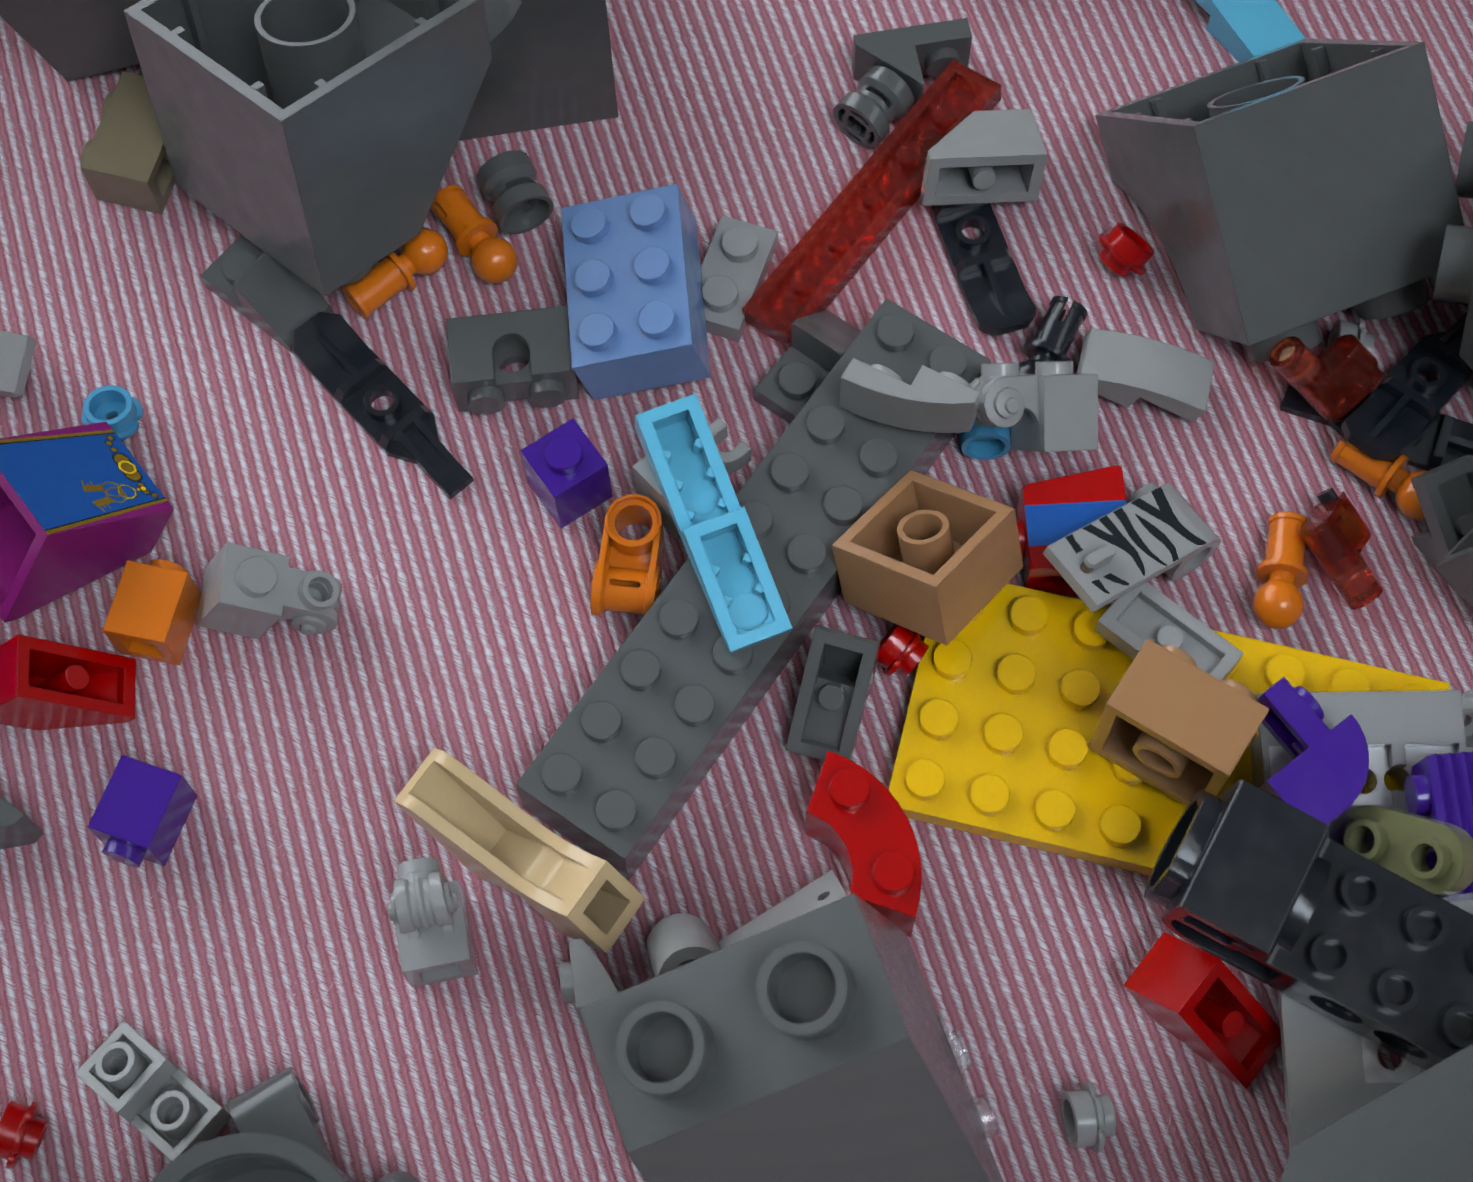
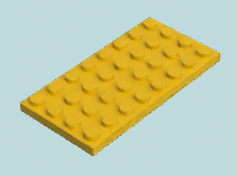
(1009, 720)

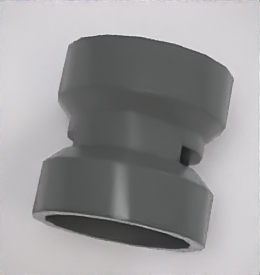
(868, 112)
(511, 186)

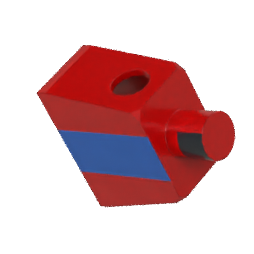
(1056, 509)

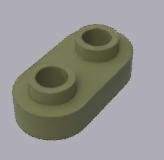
(1404, 842)

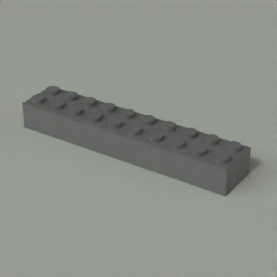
(672, 688)

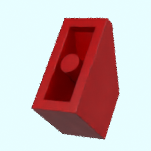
(63, 685)
(1205, 1008)

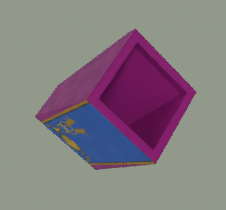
(70, 513)

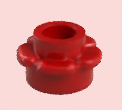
(1125, 250)
(900, 650)
(21, 1132)

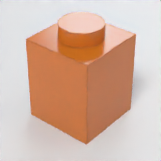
(153, 611)

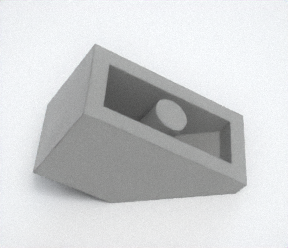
(986, 160)

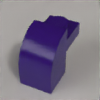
(1326, 763)

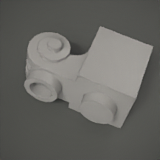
(1044, 409)
(254, 588)
(431, 924)

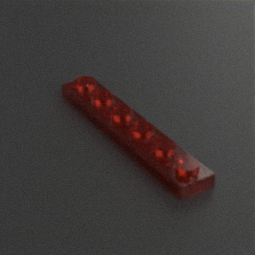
(866, 206)

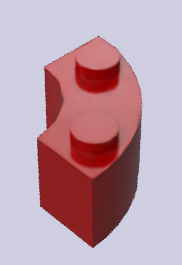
(869, 837)

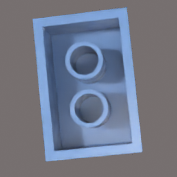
(634, 292)

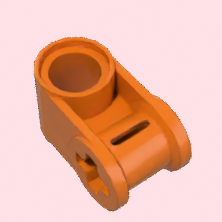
(628, 571)

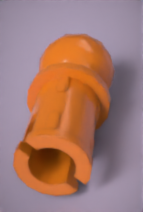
(475, 236)
(393, 274)
(1382, 476)
(1279, 600)

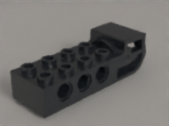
(1318, 922)

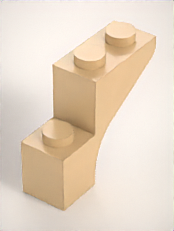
(518, 853)

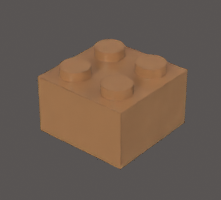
(928, 556)
(1176, 723)

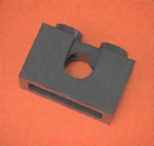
(490, 342)

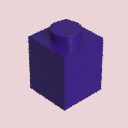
(567, 473)
(141, 812)

